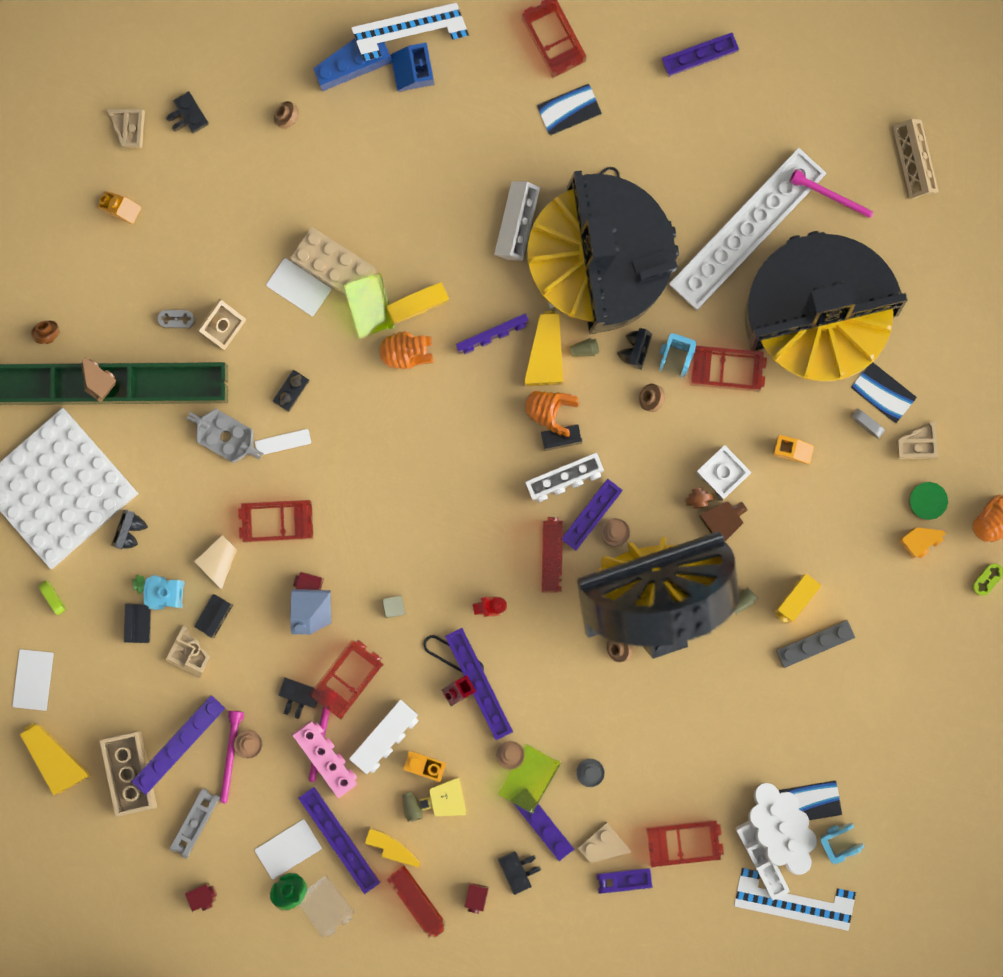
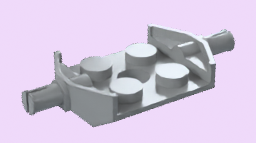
(210, 430)

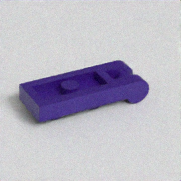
(625, 880)

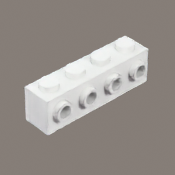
(517, 221)
(563, 477)
(384, 736)

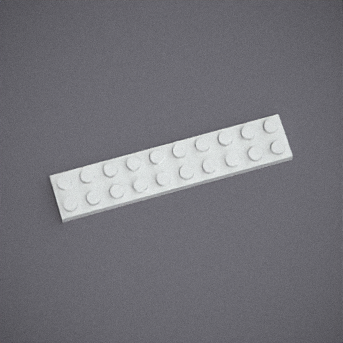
(745, 231)

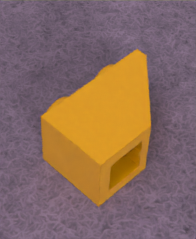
(119, 207)
(793, 449)
(920, 539)
(424, 766)

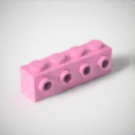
(324, 759)

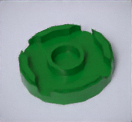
(928, 501)
(288, 891)

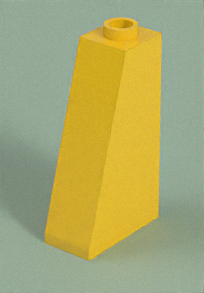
(546, 353)
(55, 763)

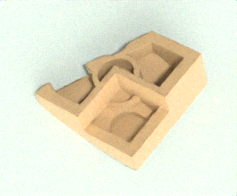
(217, 560)
(188, 654)

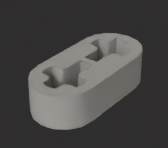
(175, 324)
(867, 423)

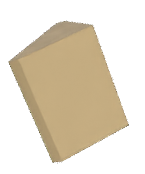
(221, 324)

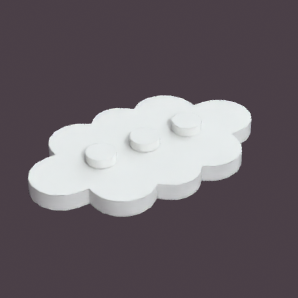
(782, 829)

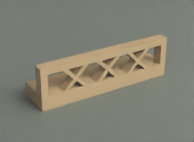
(919, 156)

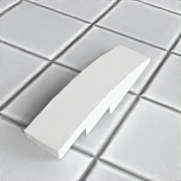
(768, 873)

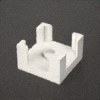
(723, 472)

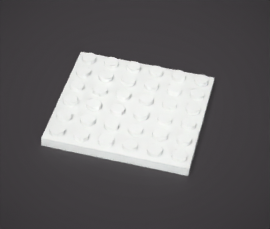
(60, 488)

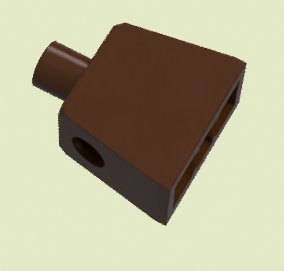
(724, 518)

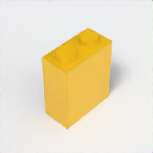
(797, 599)

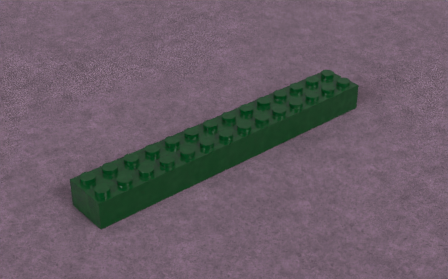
(134, 384)

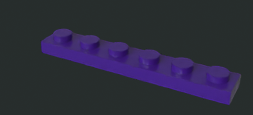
(484, 693)
(178, 745)
(339, 840)

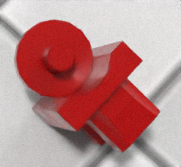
(490, 606)

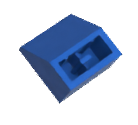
(412, 67)

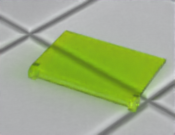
(368, 305)
(530, 780)

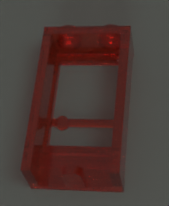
(565, 60)
(702, 365)
(302, 517)
(552, 555)
(332, 700)
(658, 843)
(417, 902)

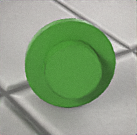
(138, 583)

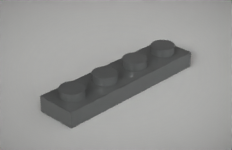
(815, 644)

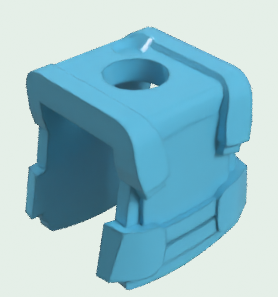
(680, 343)
(162, 593)
(832, 832)

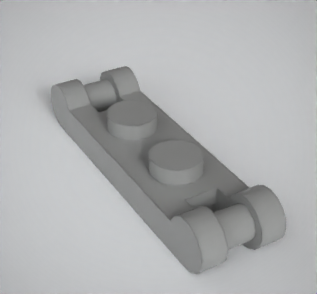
(194, 823)

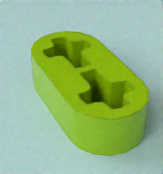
(990, 582)
(52, 597)

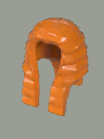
(405, 351)
(544, 406)
(988, 524)

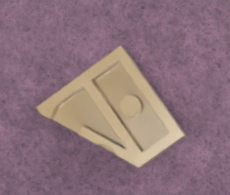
(129, 126)
(919, 444)
(603, 845)

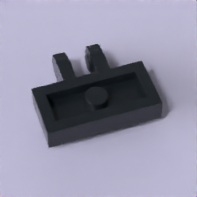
(191, 113)
(296, 692)
(515, 872)

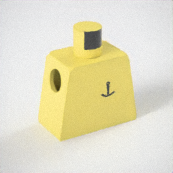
(445, 799)

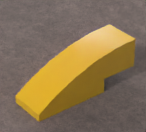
(417, 303)
(392, 848)

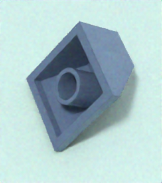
(309, 610)

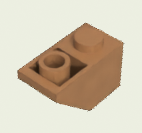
(96, 381)

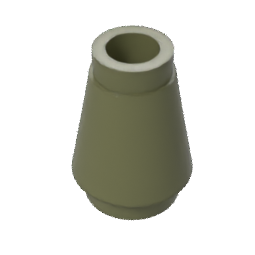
(585, 348)
(746, 599)
(412, 809)

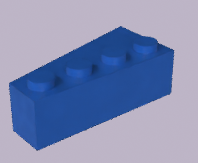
(348, 64)

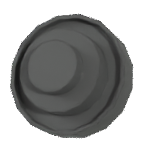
(590, 772)

